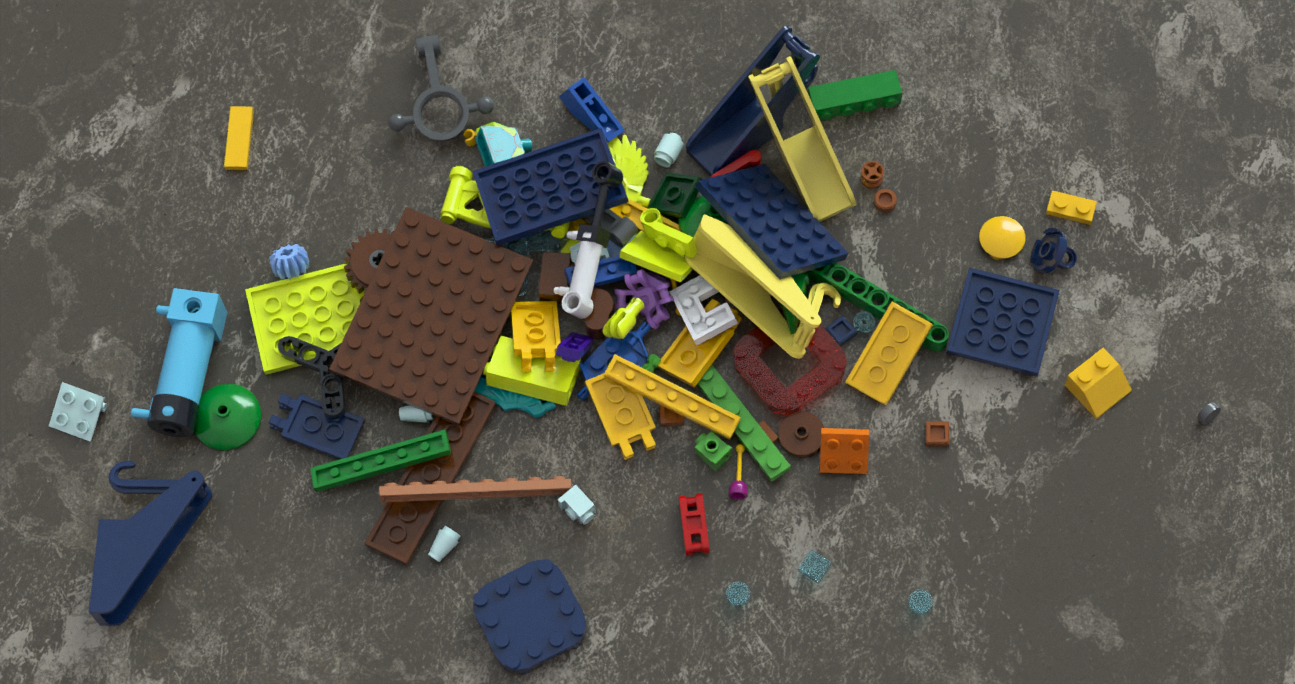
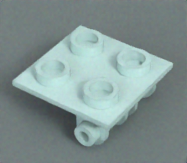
(77, 411)

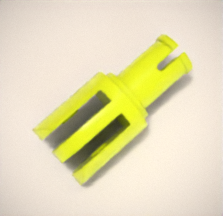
(623, 320)

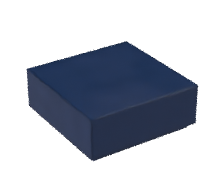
(841, 330)

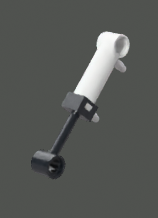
(592, 240)

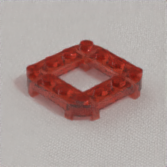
(804, 390)

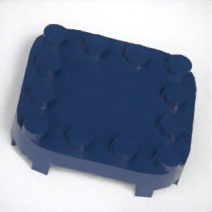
(529, 616)

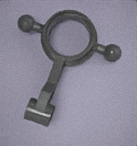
(428, 48)

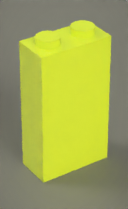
(506, 373)

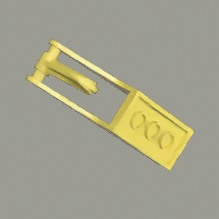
(809, 153)
(748, 282)

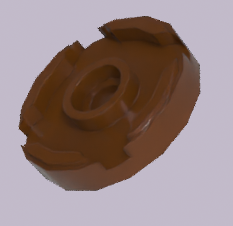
(799, 445)

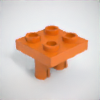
(844, 450)

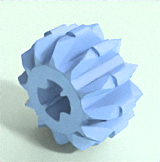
(289, 261)

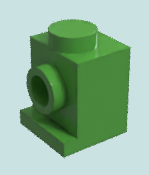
(713, 457)

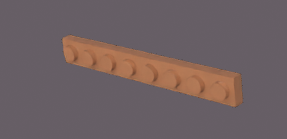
(465, 490)

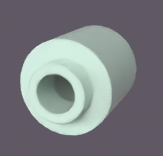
(668, 149)

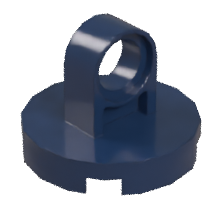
(1049, 252)

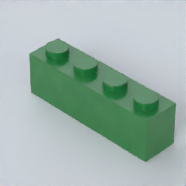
(856, 95)

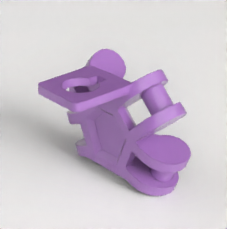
(648, 293)

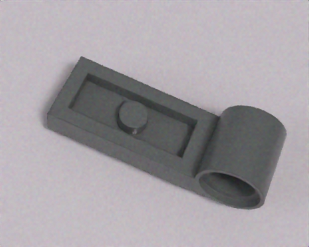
(620, 228)

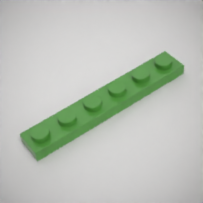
(747, 430)

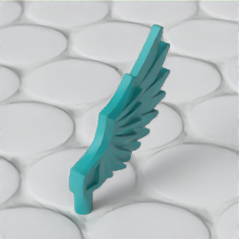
(513, 401)

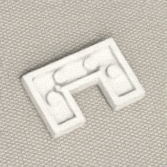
(699, 323)

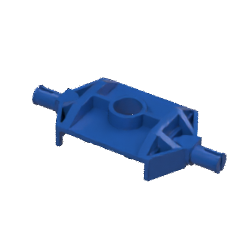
(629, 348)

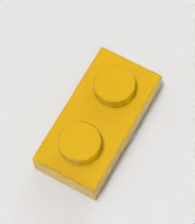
(1071, 207)

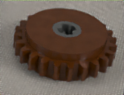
(365, 258)

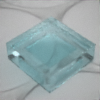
(814, 566)

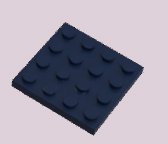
(1003, 322)

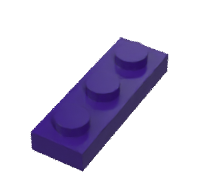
(574, 346)

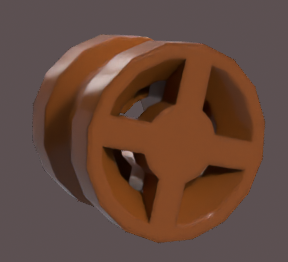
(870, 169)

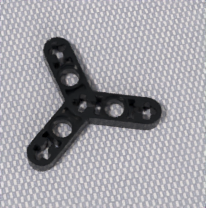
(320, 365)

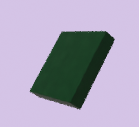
(675, 195)

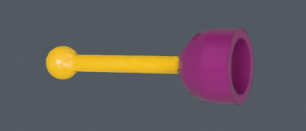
(738, 489)

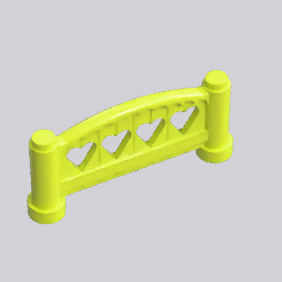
(462, 192)

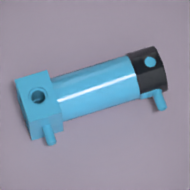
(195, 324)

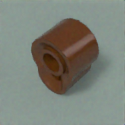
(602, 311)

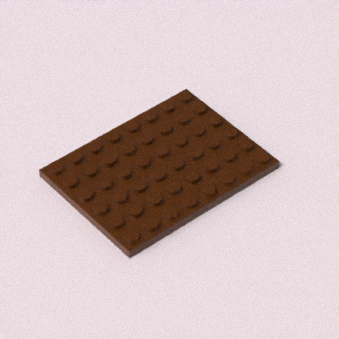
(431, 316)

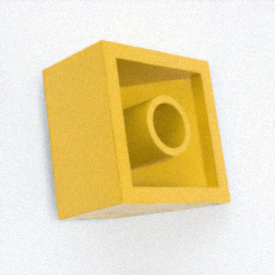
(1098, 383)

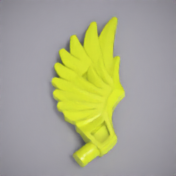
(632, 167)

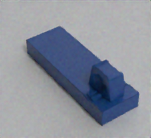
(608, 271)

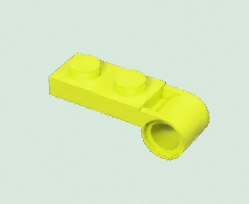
(667, 236)

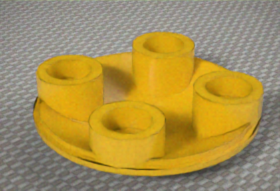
(1002, 237)

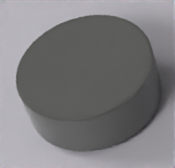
(1209, 413)

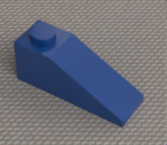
(590, 109)

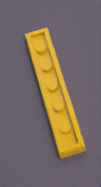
(672, 396)

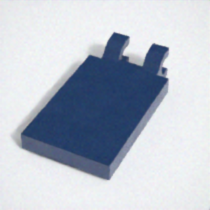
(313, 429)

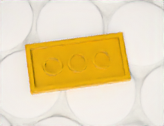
(889, 353)

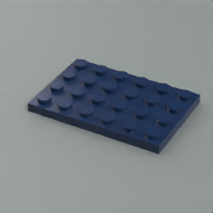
(545, 187)
(772, 221)

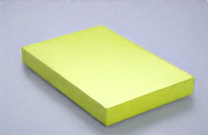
(658, 259)

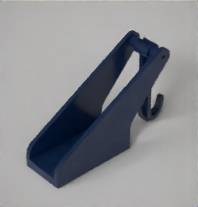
(738, 120)
(137, 548)

